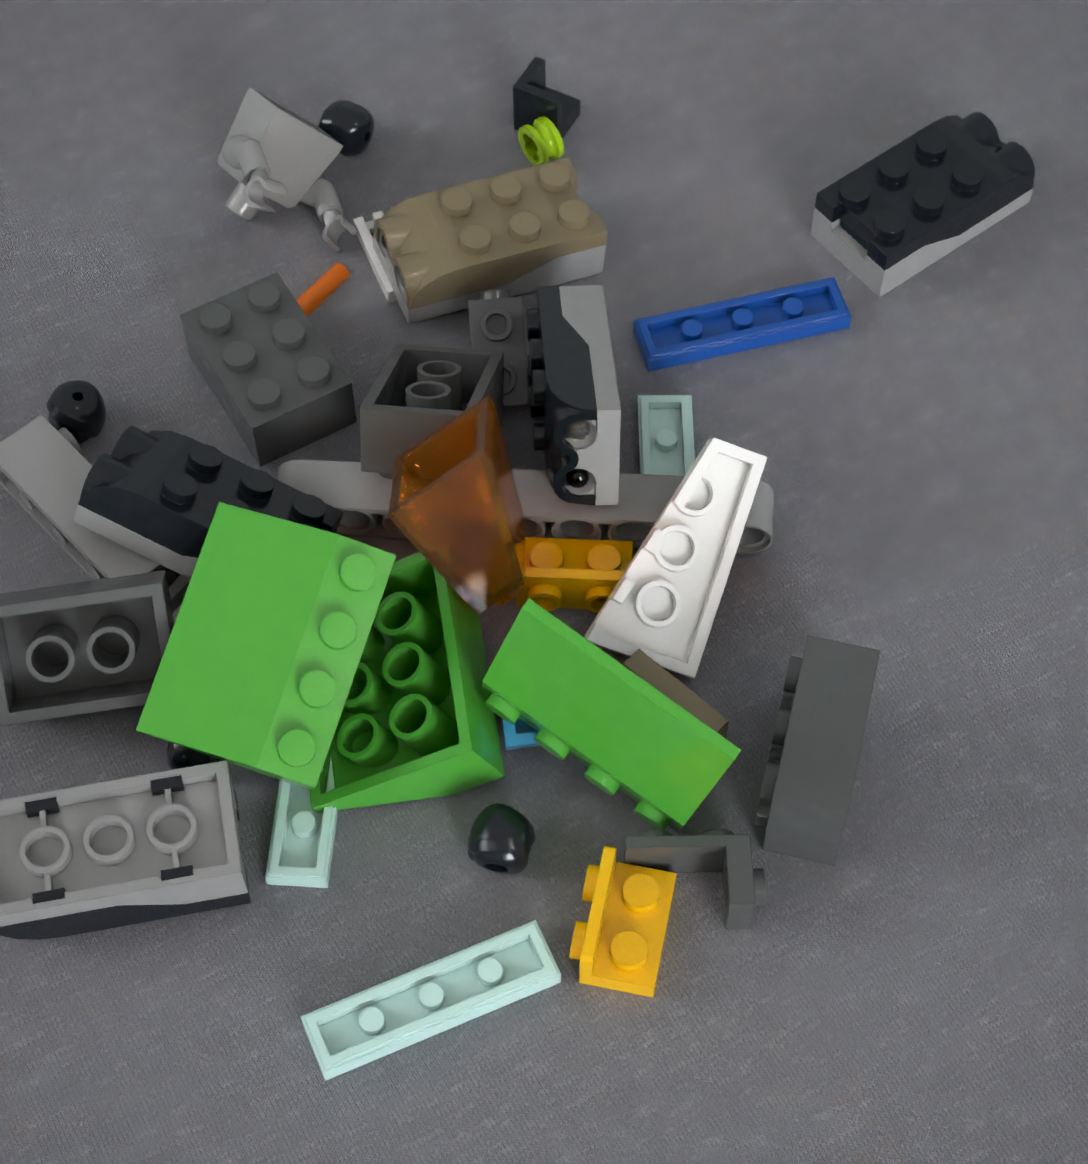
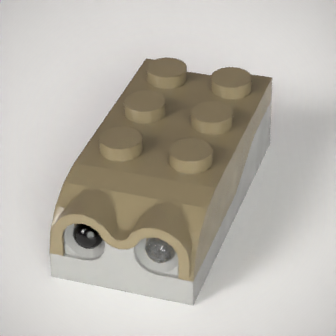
(488, 236)

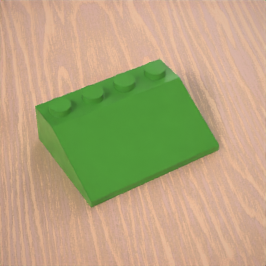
(266, 644)
(416, 701)
(605, 719)

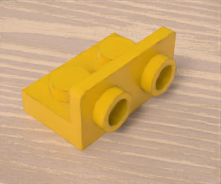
(572, 572)
(625, 925)

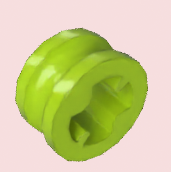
(541, 141)

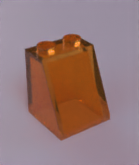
(463, 507)

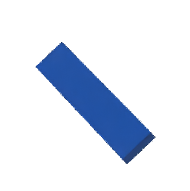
(741, 324)

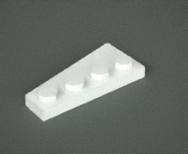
(682, 567)

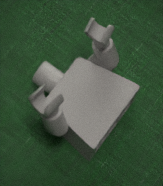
(281, 159)

